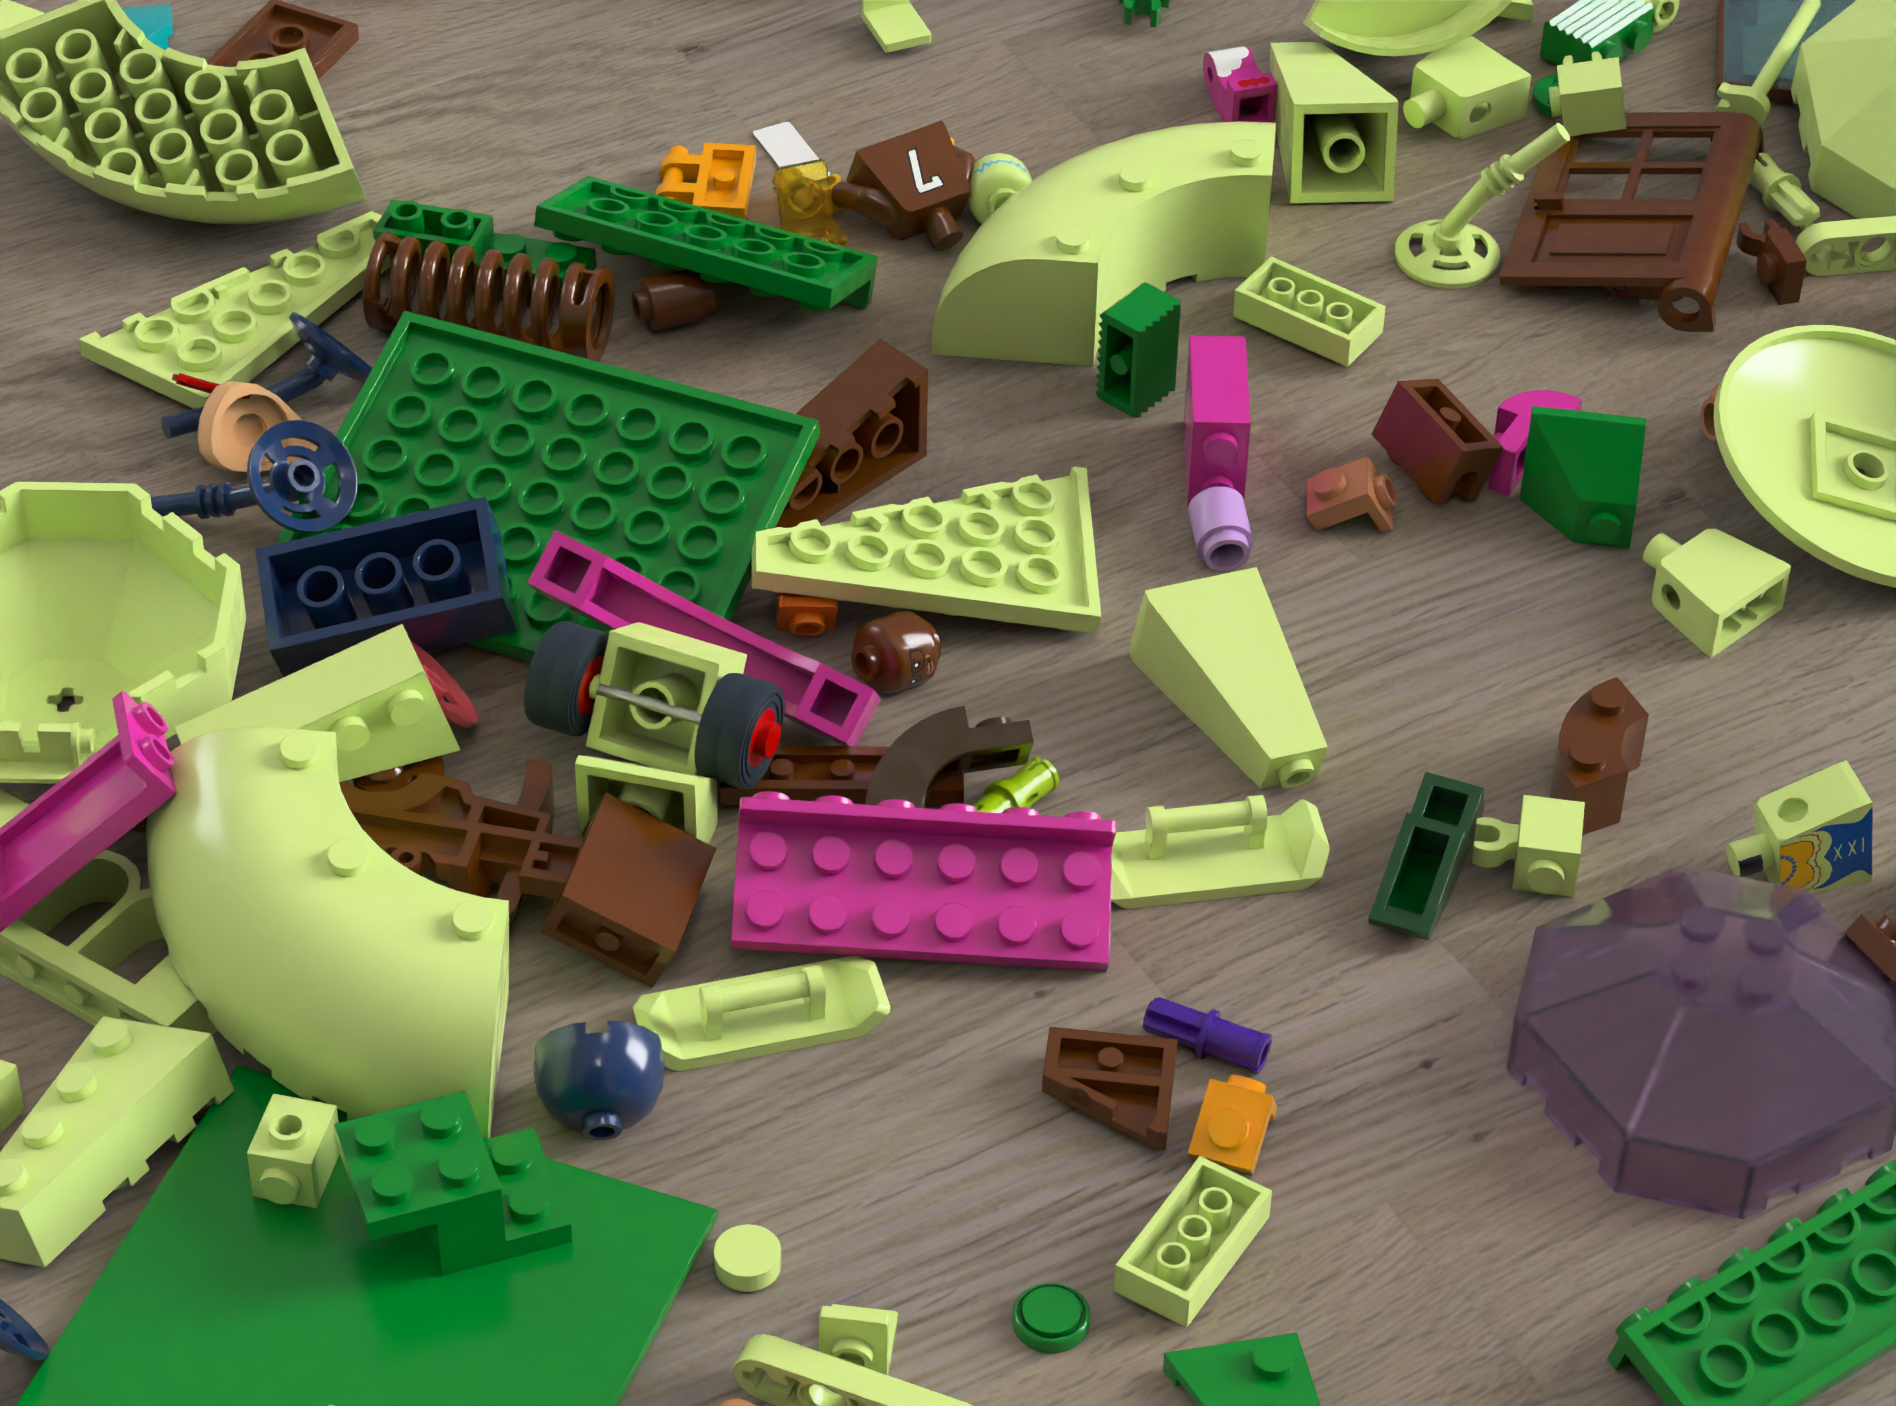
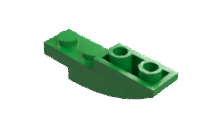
(477, 230)

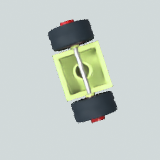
(656, 700)

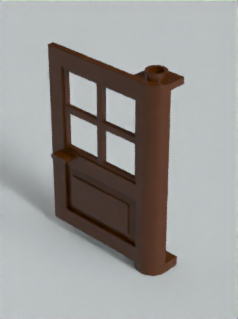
(1640, 240)

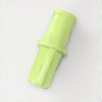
(1783, 192)

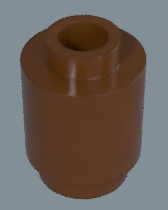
(672, 300)

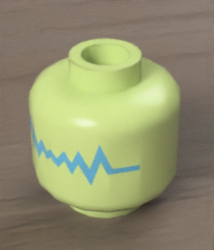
(993, 182)

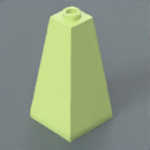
(1332, 127)
(1231, 673)

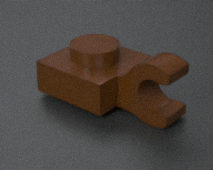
(1778, 261)

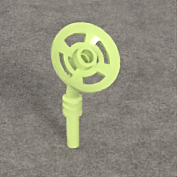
(1451, 240)

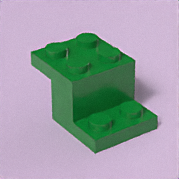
(438, 1173)

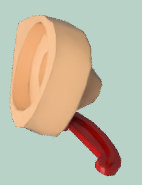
(235, 420)

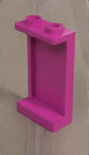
(86, 809)

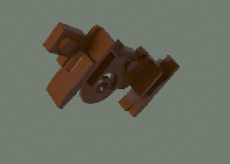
(461, 836)

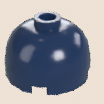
(599, 1078)

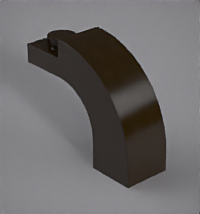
(943, 749)

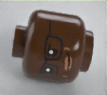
(896, 652)

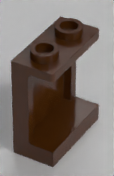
(629, 890)

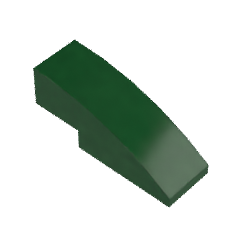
(1428, 856)

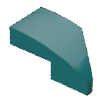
(154, 21)

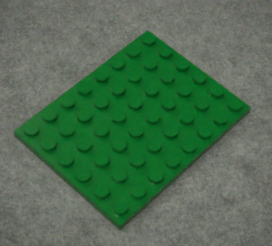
(574, 447)

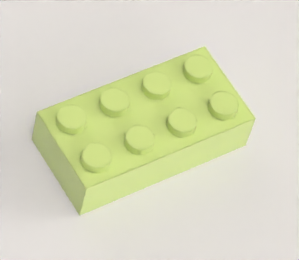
(1309, 311)
(1192, 1241)

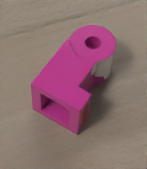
(1237, 82)

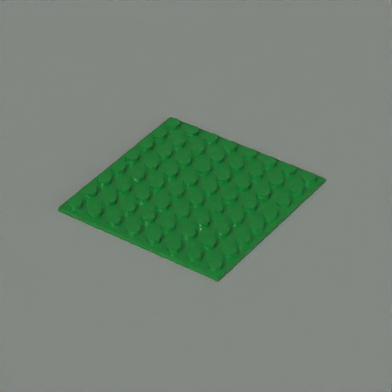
(298, 1307)

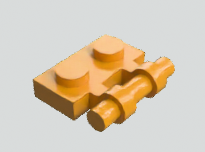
(722, 177)

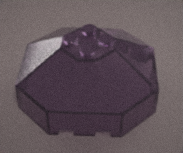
(1709, 1040)

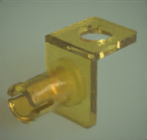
(806, 201)

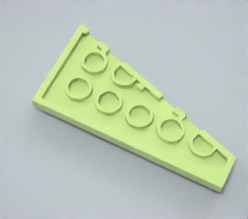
(240, 319)

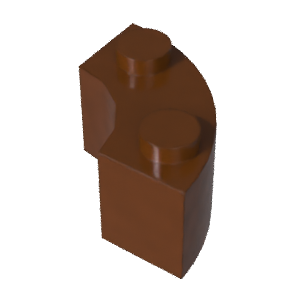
(1596, 751)

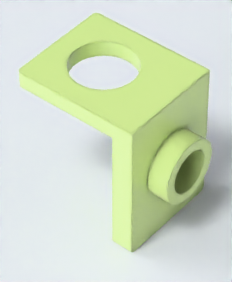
(894, 24)
(858, 1335)

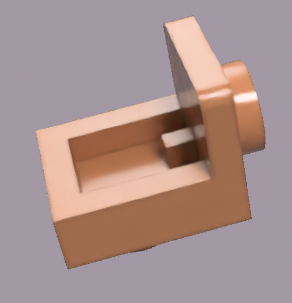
(1349, 492)

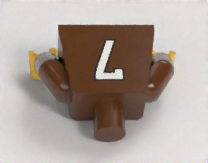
(909, 185)

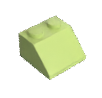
(671, 796)

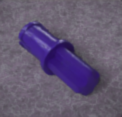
(1208, 1034)

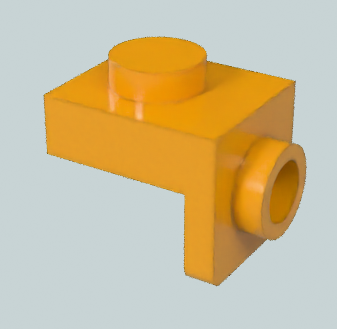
(1233, 1123)

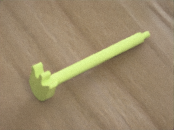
(1754, 99)

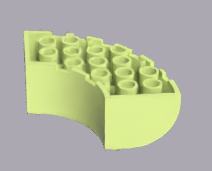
(168, 126)
(1099, 229)
(317, 939)

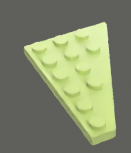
(992, 555)

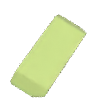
(1218, 853)
(765, 1012)

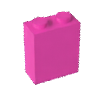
(1216, 414)

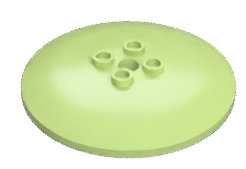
(1797, 424)

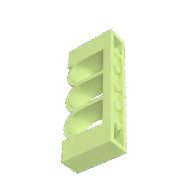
(82, 974)

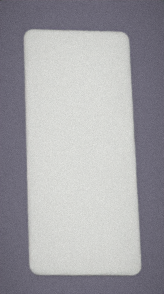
(785, 144)

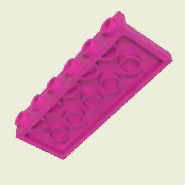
(923, 882)

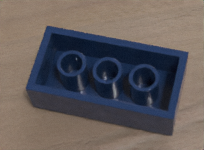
(425, 570)

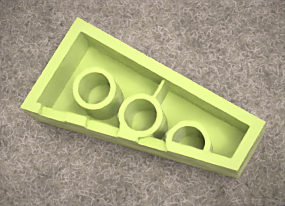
(366, 694)
(97, 1127)

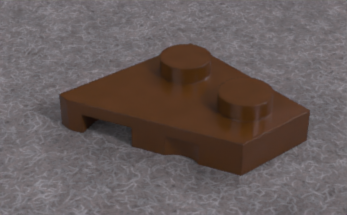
(1114, 1079)

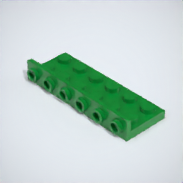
(710, 243)
(1779, 1318)

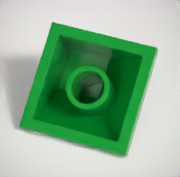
(1584, 473)

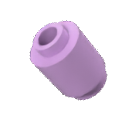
(1220, 528)

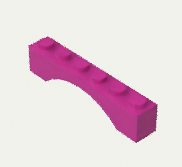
(619, 597)

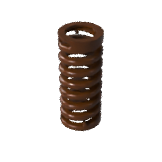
(576, 302)

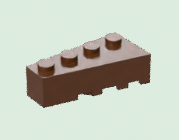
(869, 432)

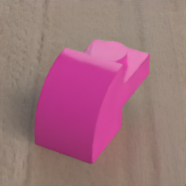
(1513, 429)

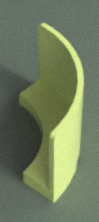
(1400, 25)

